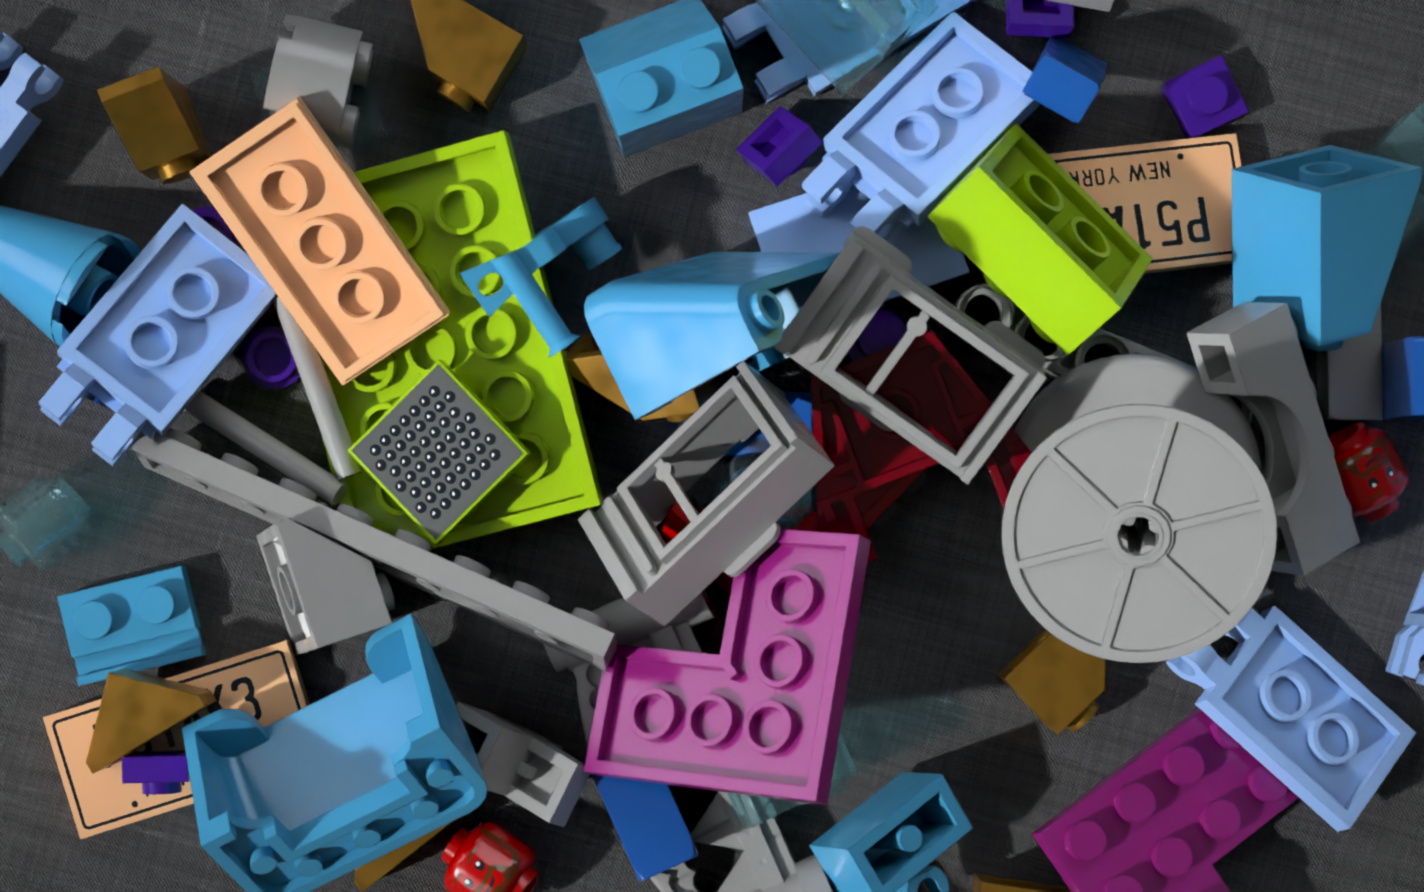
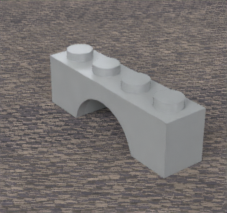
(1259, 360)

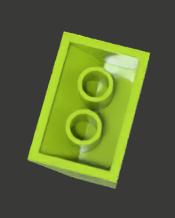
(1041, 240)

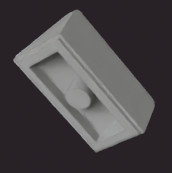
(1352, 378)

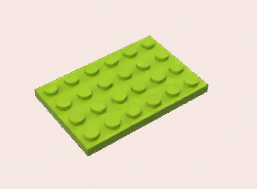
(452, 215)

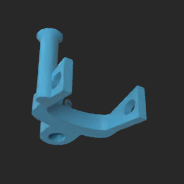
(582, 229)

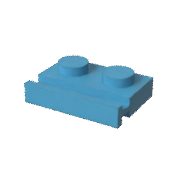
(132, 624)

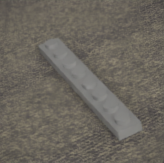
(399, 556)

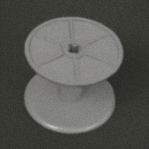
(1138, 511)

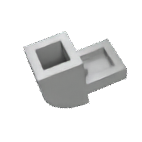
(524, 765)

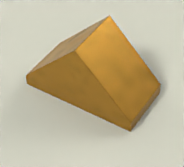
(137, 711)

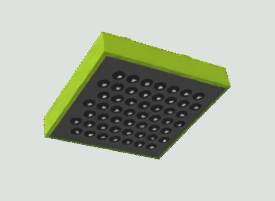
(439, 451)

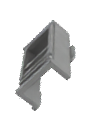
(847, 302)
(733, 526)

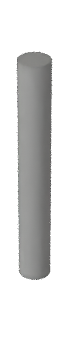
(319, 395)
(267, 448)

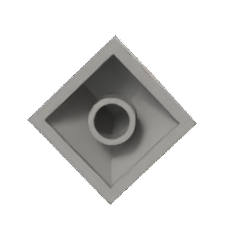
(322, 587)

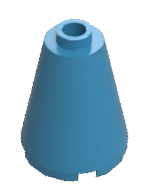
(58, 268)

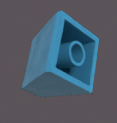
(664, 75)
(1320, 237)

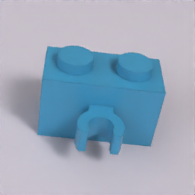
(894, 837)

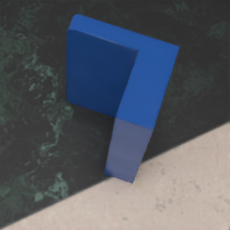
(1403, 379)

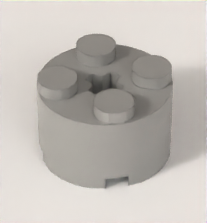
(320, 68)

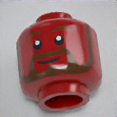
(1369, 470)
(489, 861)

